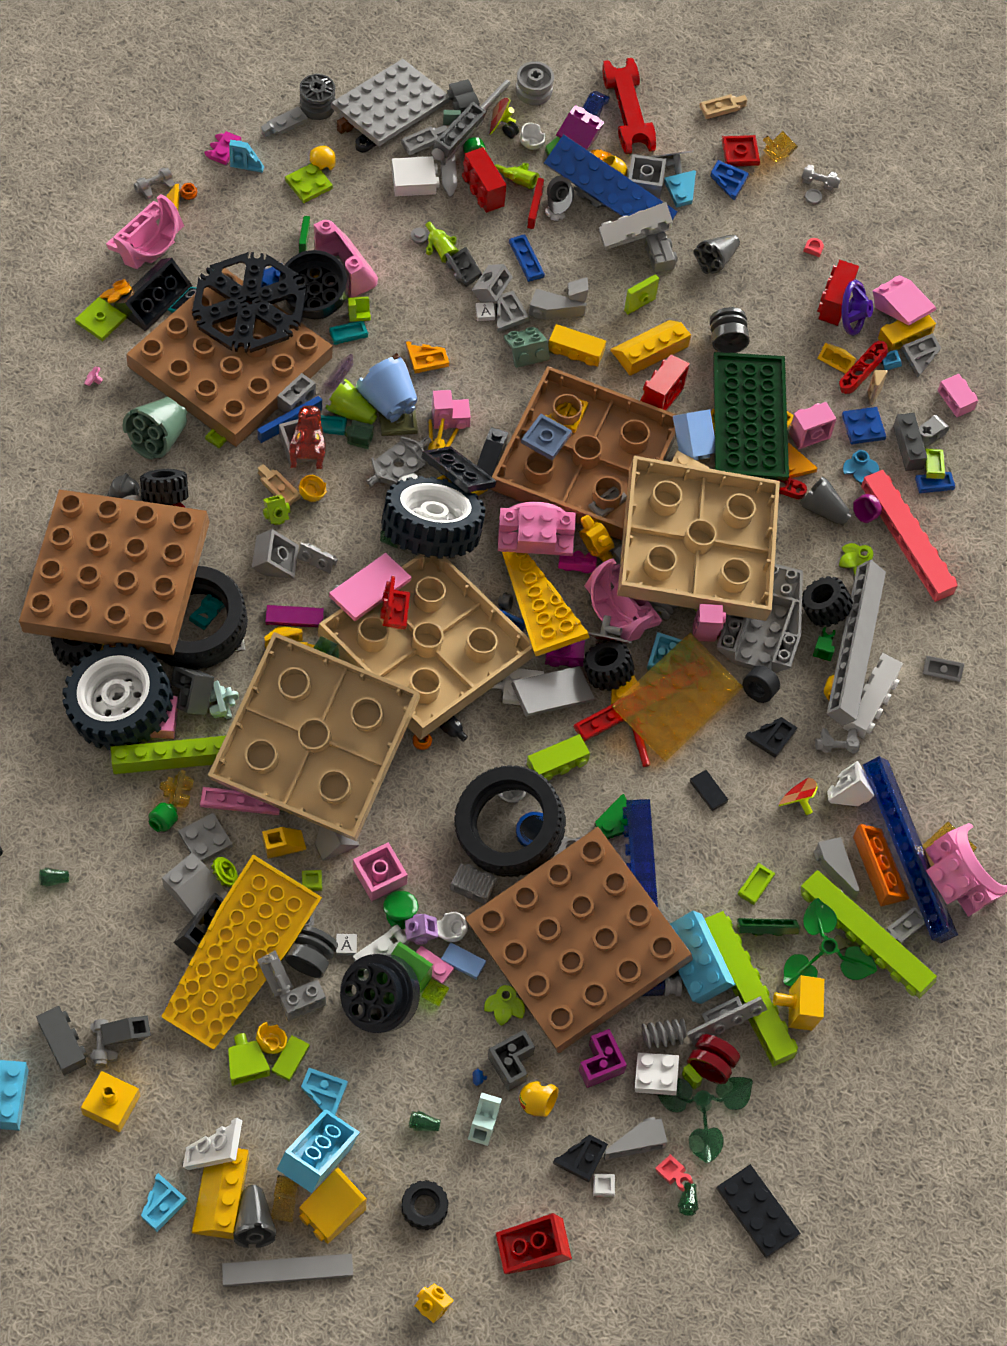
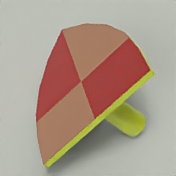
(501, 113)
(801, 793)

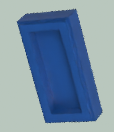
(928, 485)

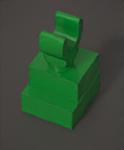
(823, 646)

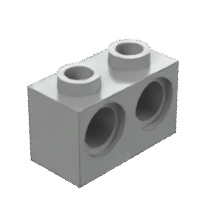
(296, 393)
(302, 1000)

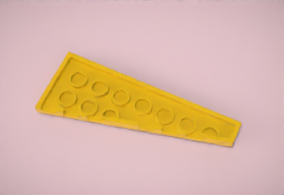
(544, 612)

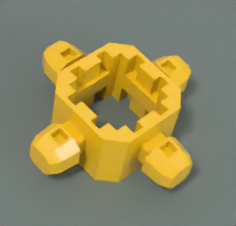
(596, 538)

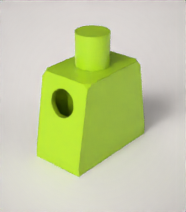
(246, 1061)

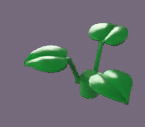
(822, 919)

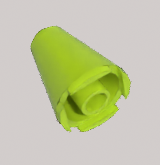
(351, 404)

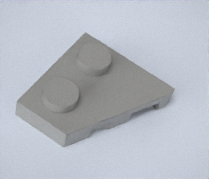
(921, 352)

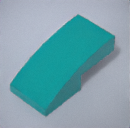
(209, 606)

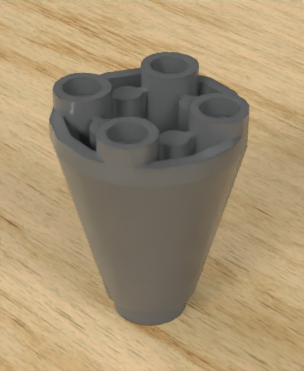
(716, 252)
(826, 502)

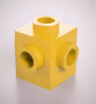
(433, 1302)

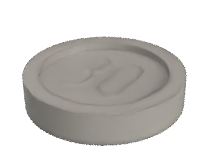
(813, 196)

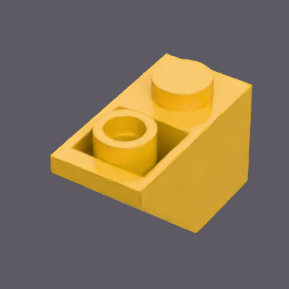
(282, 841)

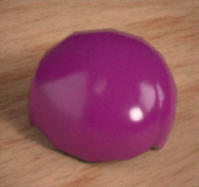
(867, 508)

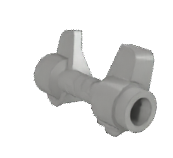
(830, 181)
(144, 185)
(826, 742)
(101, 1055)

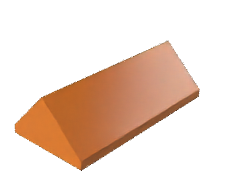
(880, 865)

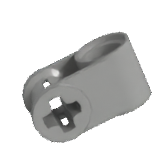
(933, 430)

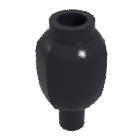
(454, 728)

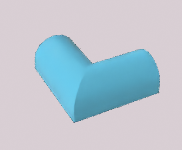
(662, 645)

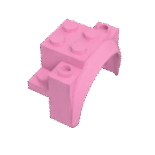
(536, 529)
(960, 874)

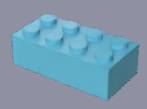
(707, 972)
(318, 1151)

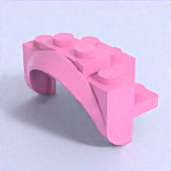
(144, 239)
(626, 613)

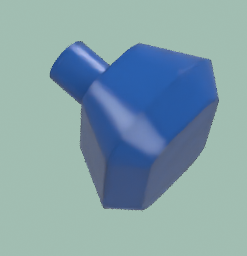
(478, 1077)

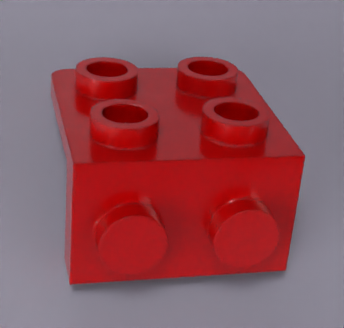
(394, 606)

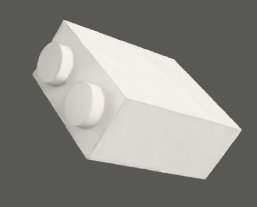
(414, 176)

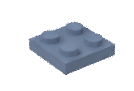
(546, 436)

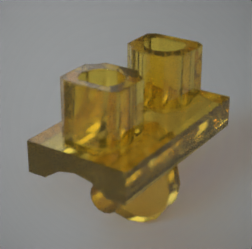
(180, 782)

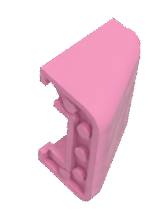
(333, 241)

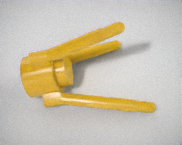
(438, 442)

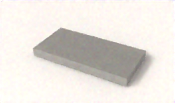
(552, 691)

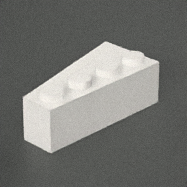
(876, 694)

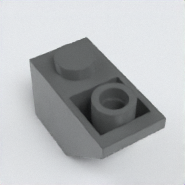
(125, 1030)

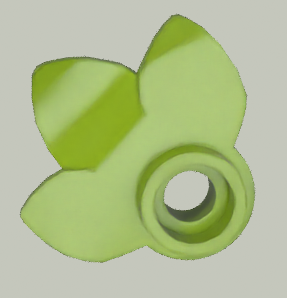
(853, 557)
(504, 1008)

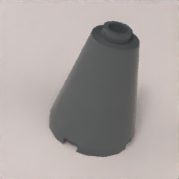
(254, 1219)

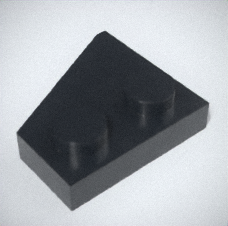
(772, 736)
(582, 1157)

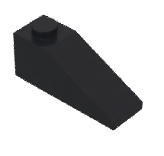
(492, 450)
(195, 930)

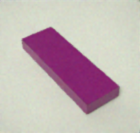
(294, 616)

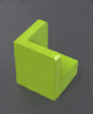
(359, 309)

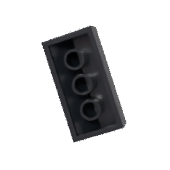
(154, 293)

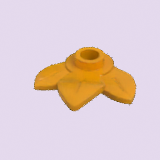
(119, 288)

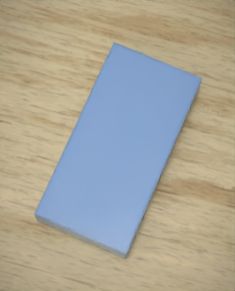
(463, 960)

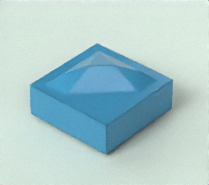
(892, 360)

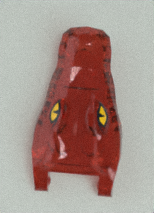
(308, 438)

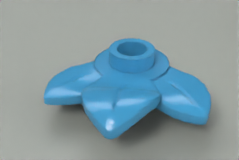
(860, 468)

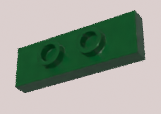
(768, 926)

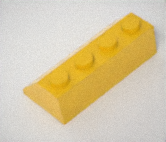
(652, 346)
(220, 1197)

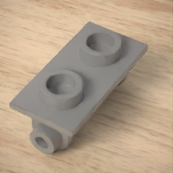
(316, 558)
(275, 974)

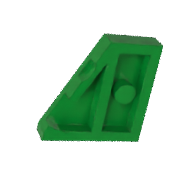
(612, 821)

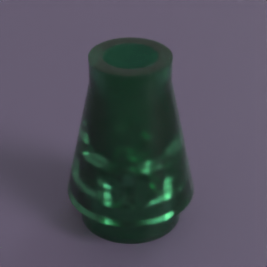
(52, 876)
(423, 1122)
(688, 1201)

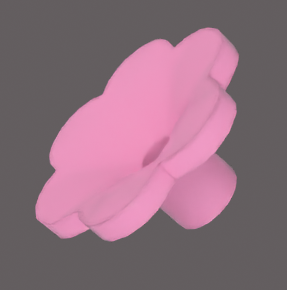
(93, 376)

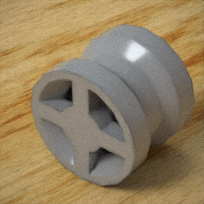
(672, 986)

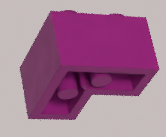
(606, 1061)

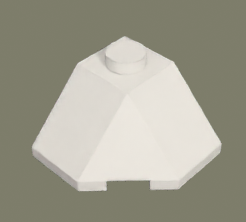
(852, 787)

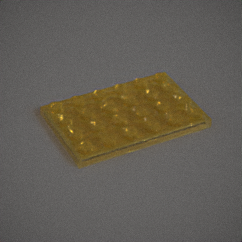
(677, 696)

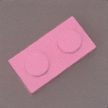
(441, 969)

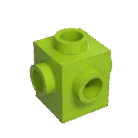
(276, 509)

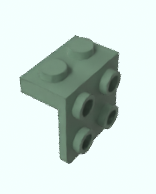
(528, 346)

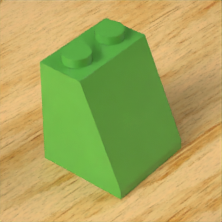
(420, 965)

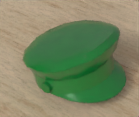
(400, 907)

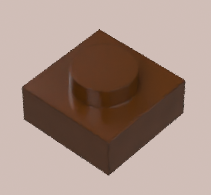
(343, 125)

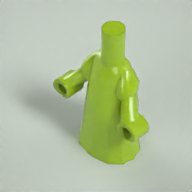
(520, 175)
(441, 241)

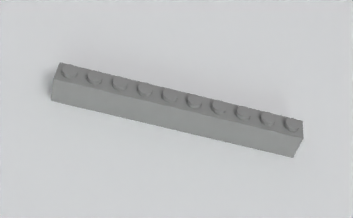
(856, 644)

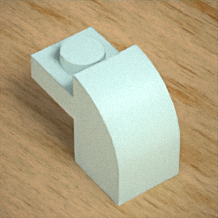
(484, 1119)

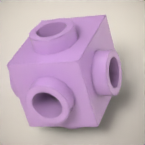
(421, 928)

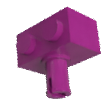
(567, 656)

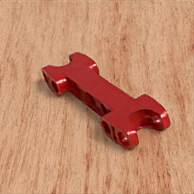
(634, 128)

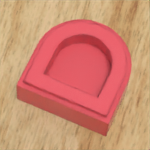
(814, 247)

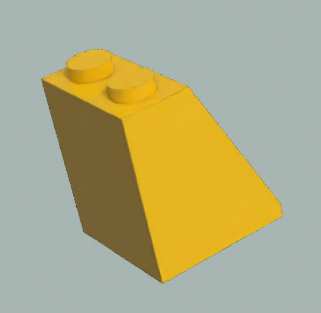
(332, 1206)

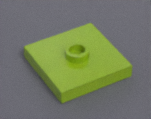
(641, 294)
(100, 319)

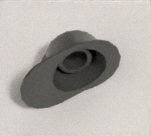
(559, 194)
(123, 486)

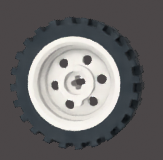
(432, 517)
(127, 709)

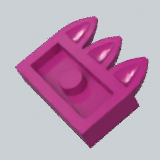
(221, 149)
(578, 562)

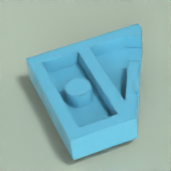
(324, 1089)

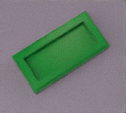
(304, 235)

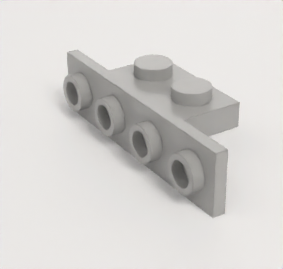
(727, 1016)

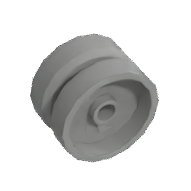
(534, 83)

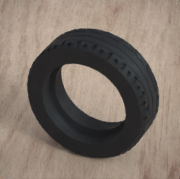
(226, 640)
(485, 788)

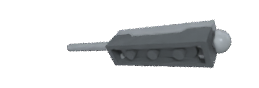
(464, 127)

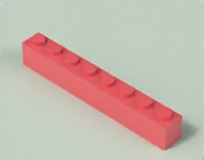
(910, 537)

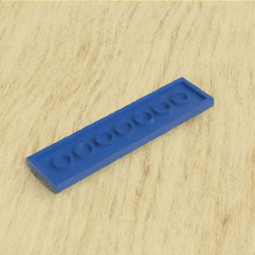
(600, 179)

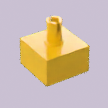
(804, 1002)
(110, 1101)

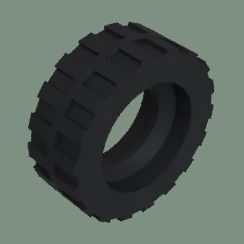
(424, 1221)

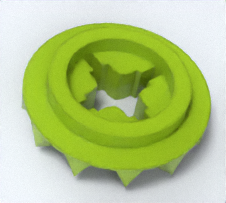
(229, 876)

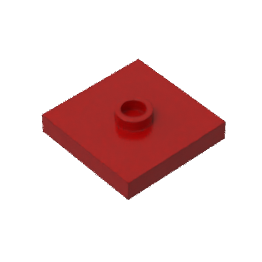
(740, 150)

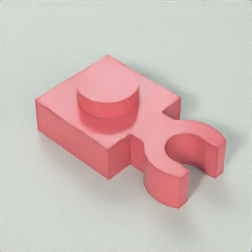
(673, 1171)

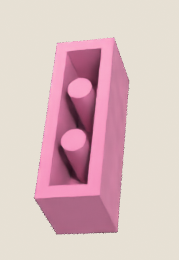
(708, 622)

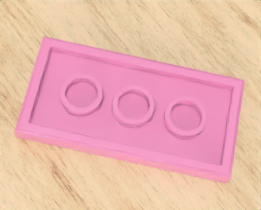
(366, 587)

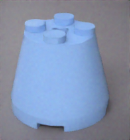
(389, 388)

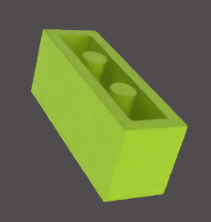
(559, 757)

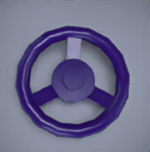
(858, 307)

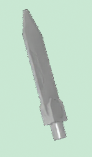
(449, 175)

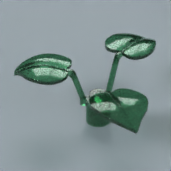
(708, 1142)

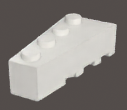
(636, 226)

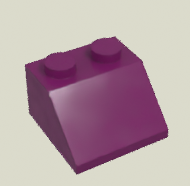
(581, 127)

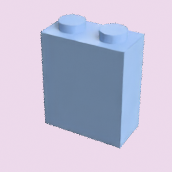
(695, 434)

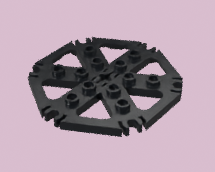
(246, 313)

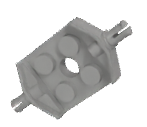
(406, 451)

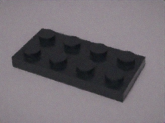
(458, 469)
(758, 1211)

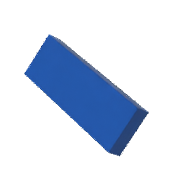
(526, 258)

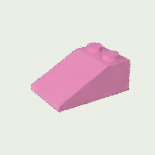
(902, 300)

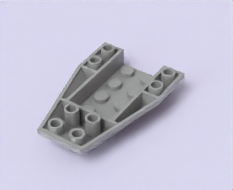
(771, 641)

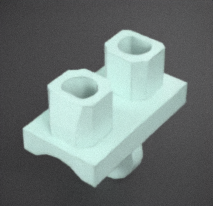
(224, 699)

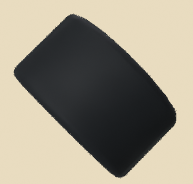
(761, 684)

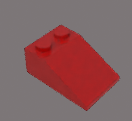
(534, 1244)

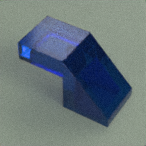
(595, 103)

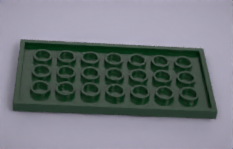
(750, 415)

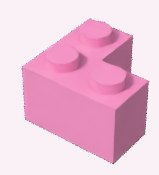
(453, 411)

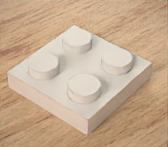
(656, 1073)

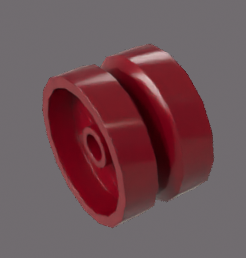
(713, 1059)

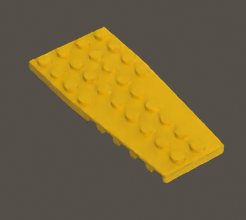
(256, 917)

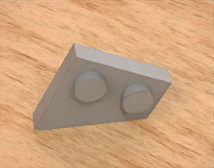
(510, 311)

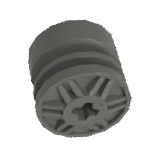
(316, 96)
(729, 330)
(311, 952)

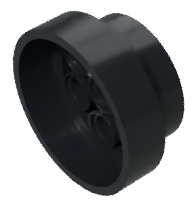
(329, 270)
(401, 983)

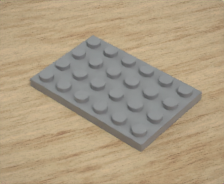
(390, 102)

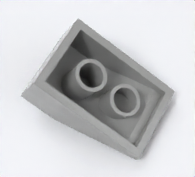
(192, 884)

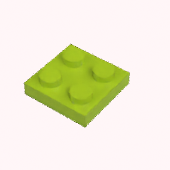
(308, 182)

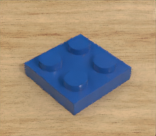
(863, 425)

